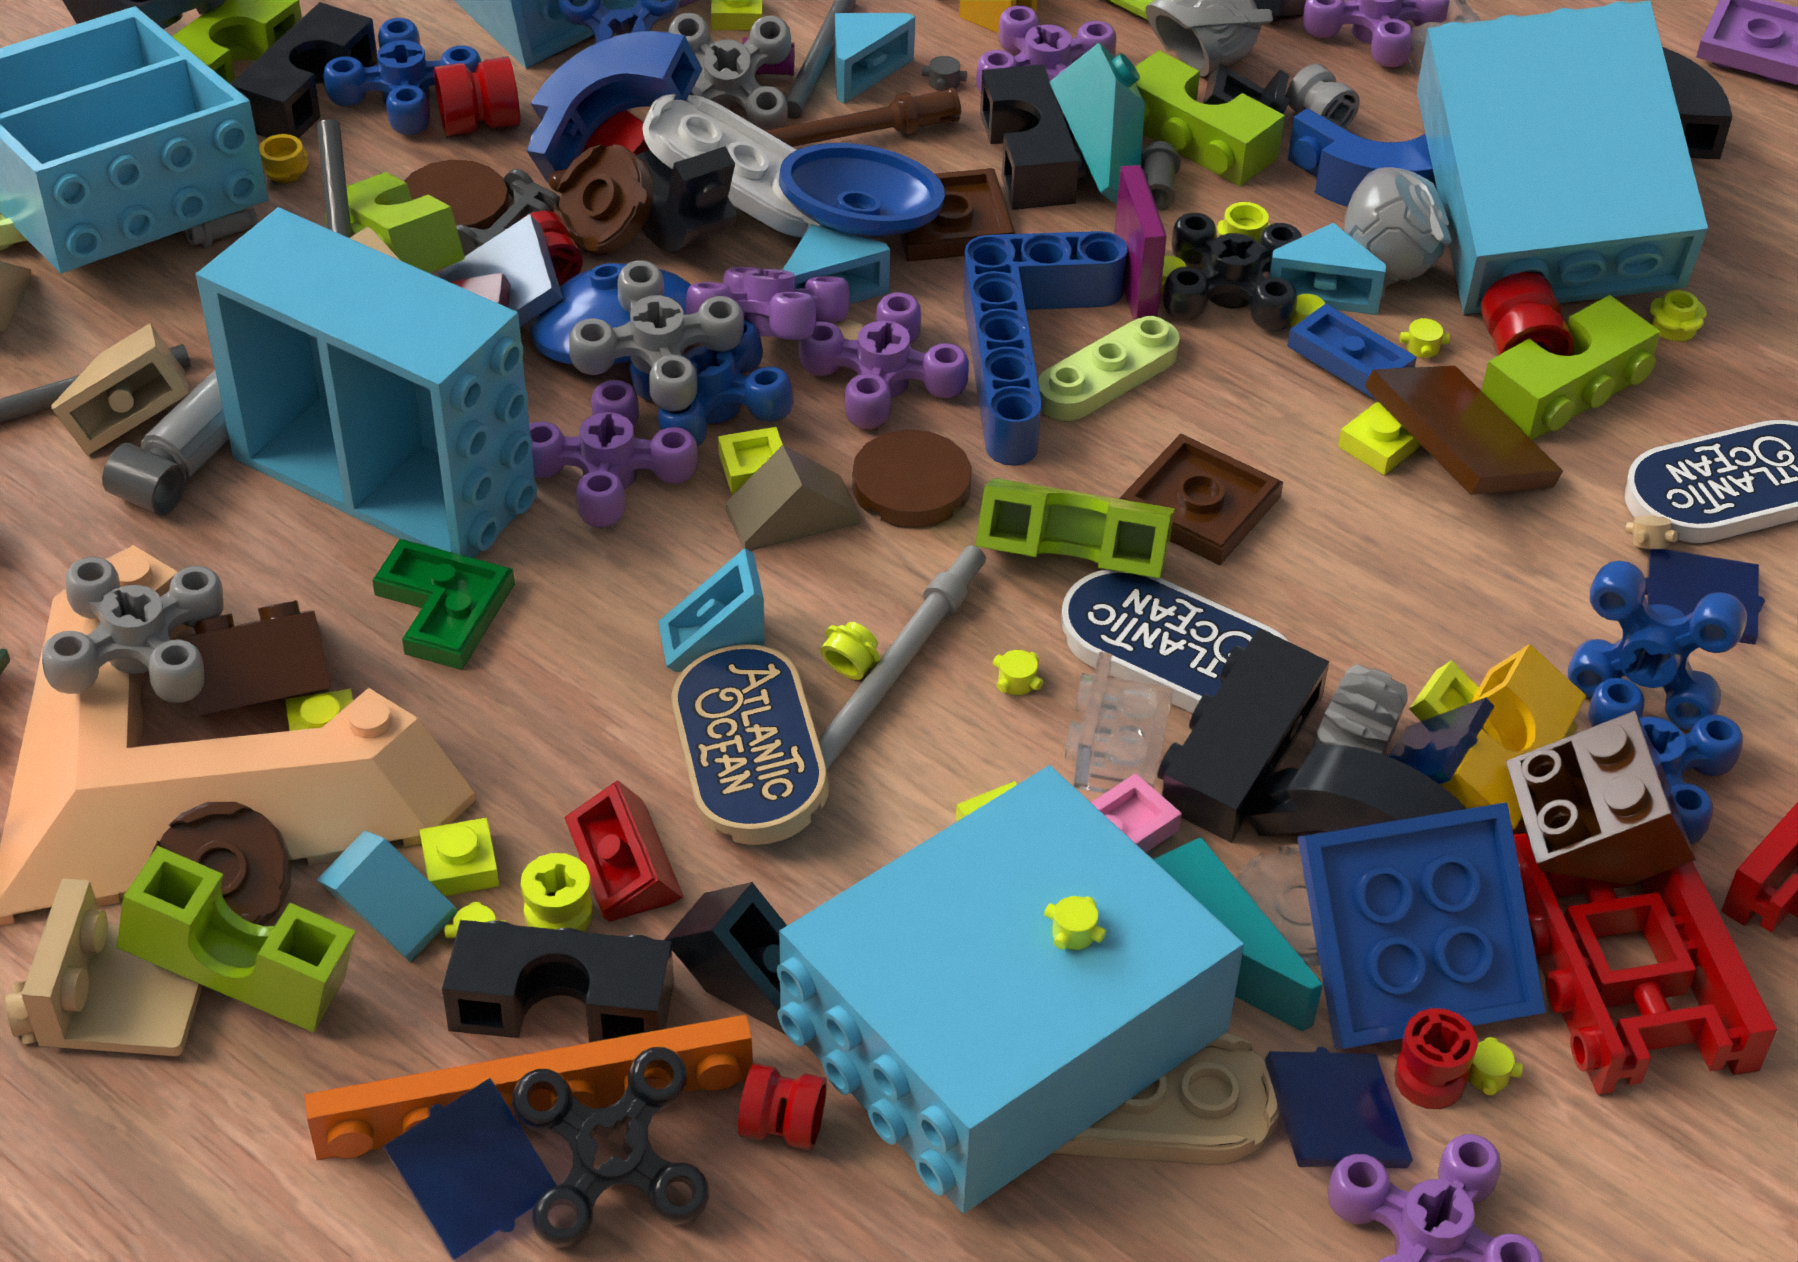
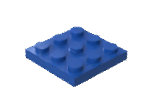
(1420, 922)

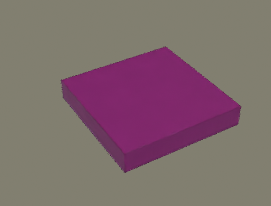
(1145, 236)

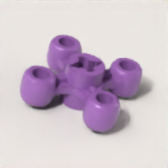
(1375, 23)
(1042, 43)
(773, 302)
(884, 360)
(611, 453)
(1466, 1174)

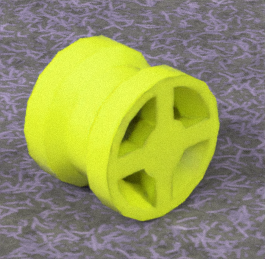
(572, 883)

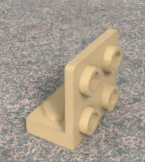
(96, 995)

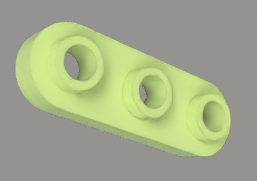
(1108, 368)

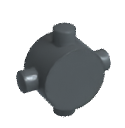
(944, 73)

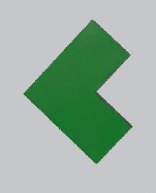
(454, 595)

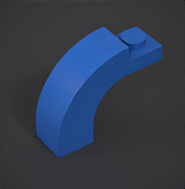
(603, 81)
(1344, 159)

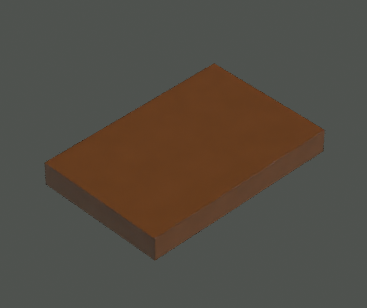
(1463, 429)

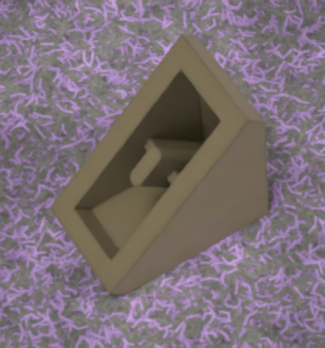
(789, 501)

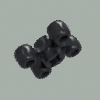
(1230, 272)
(580, 1123)

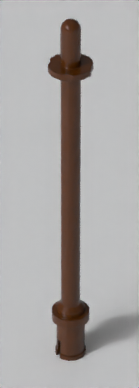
(904, 114)

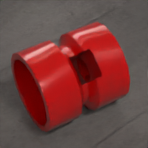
(475, 96)
(1525, 309)

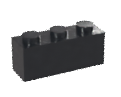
(1242, 732)

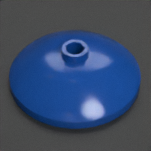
(861, 189)
(591, 296)

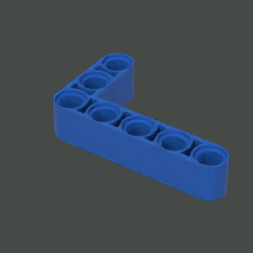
(1003, 281)

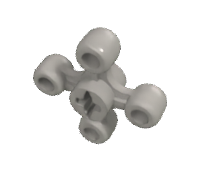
(732, 67)
(656, 335)
(133, 630)

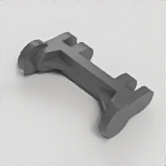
(527, 199)

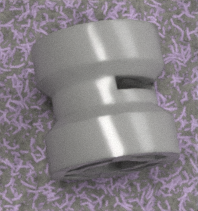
(1318, 91)

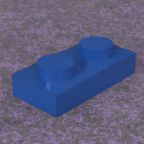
(1346, 347)

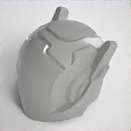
(1207, 30)
(1399, 222)

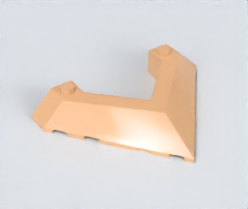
(98, 800)

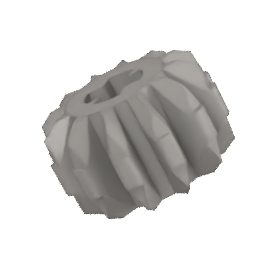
(1363, 710)

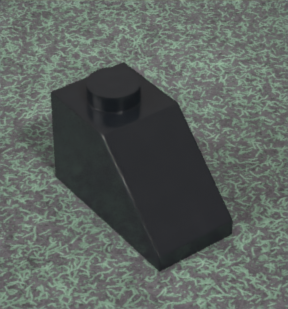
(734, 949)

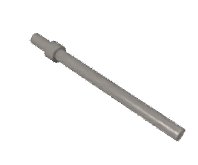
(940, 599)

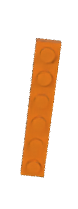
(371, 1114)

